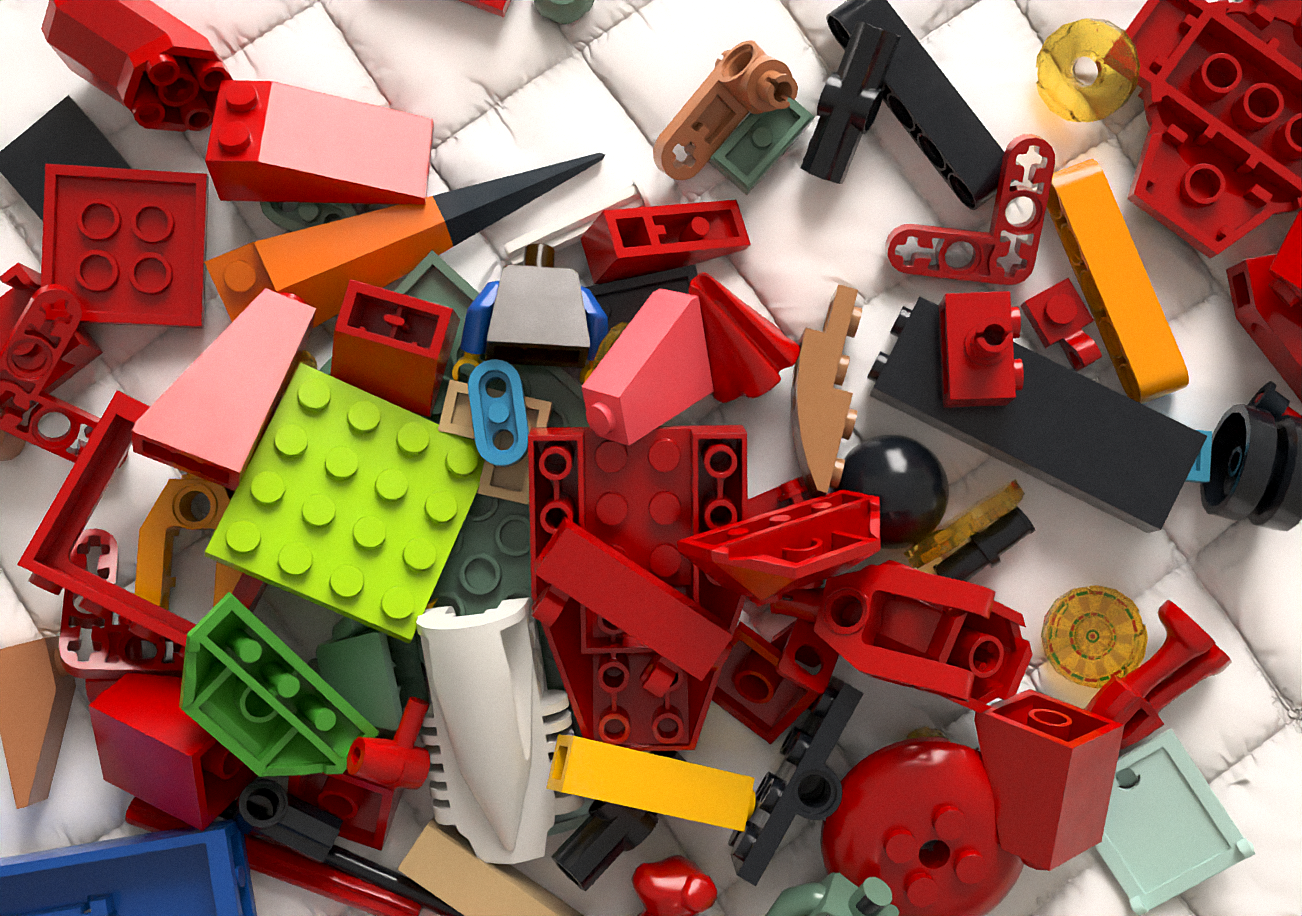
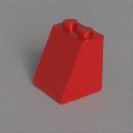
(163, 753)
(1048, 775)

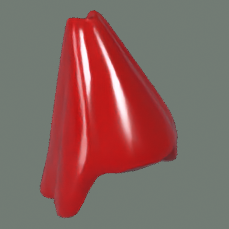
(740, 343)

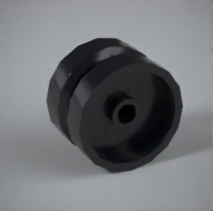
(1256, 468)

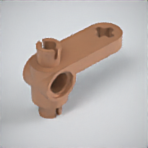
(738, 85)

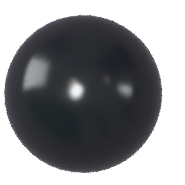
(905, 479)

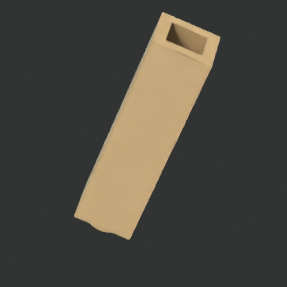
(451, 871)

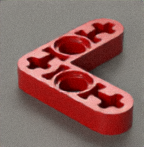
(986, 245)
(28, 383)
(112, 639)

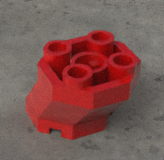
(140, 59)
(957, 638)

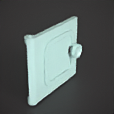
(1166, 827)

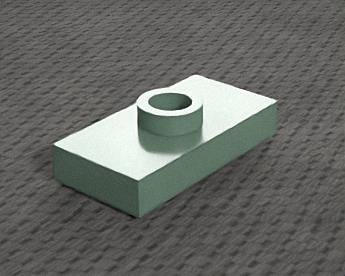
(760, 144)

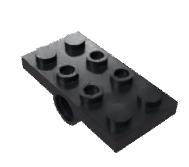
(778, 793)

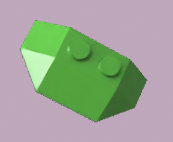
(264, 697)

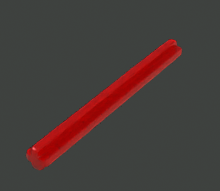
(291, 868)

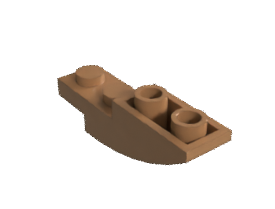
(818, 410)

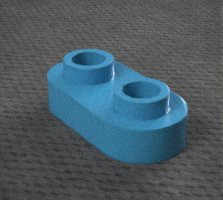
(498, 414)

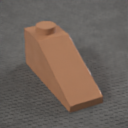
(33, 715)

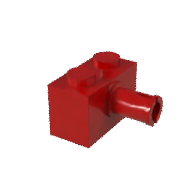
(979, 349)

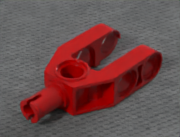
(872, 589)

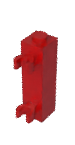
(632, 600)

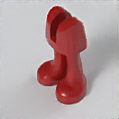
(1177, 666)

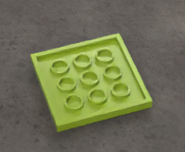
(350, 504)

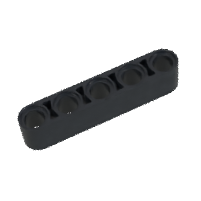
(929, 106)

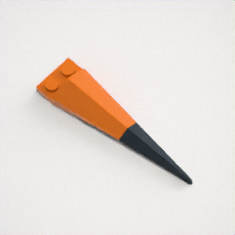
(375, 244)

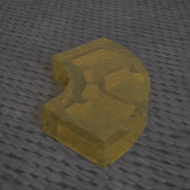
(965, 524)

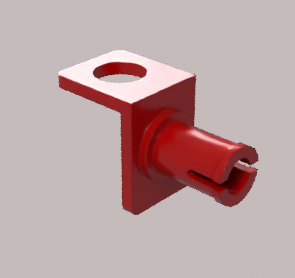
(803, 644)

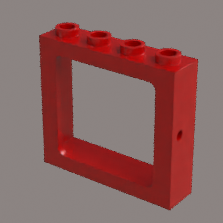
(69, 513)

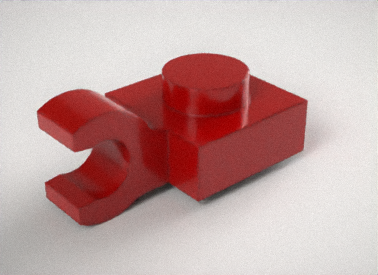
(1059, 317)

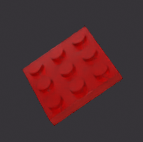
(126, 244)

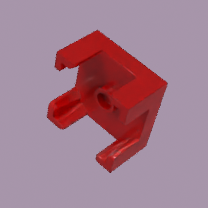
(77, 354)

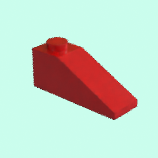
(661, 238)

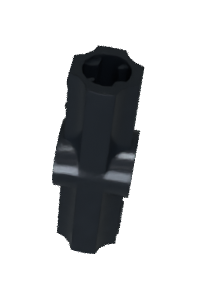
(850, 102)
(604, 837)

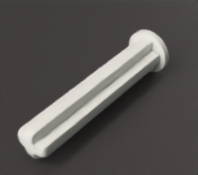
(572, 226)

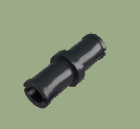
(986, 546)

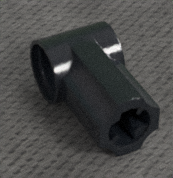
(293, 822)

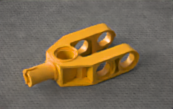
(164, 522)

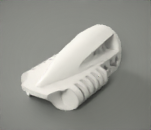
(492, 730)

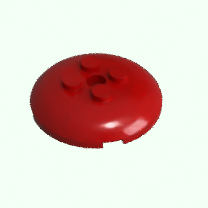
(917, 795)

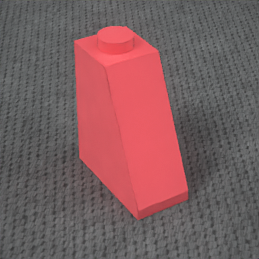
(650, 370)

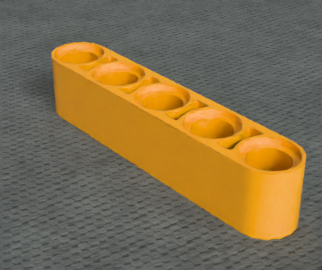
(1115, 283)

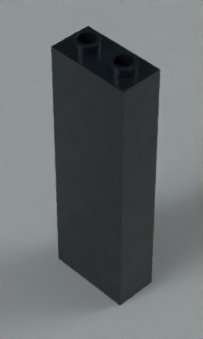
(1054, 429)

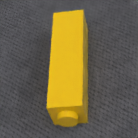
(651, 782)

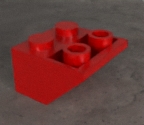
(393, 345)

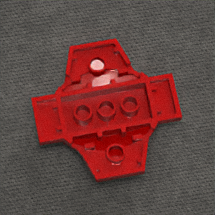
(1219, 115)

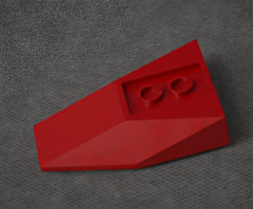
(640, 505)

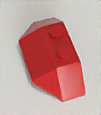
(789, 545)

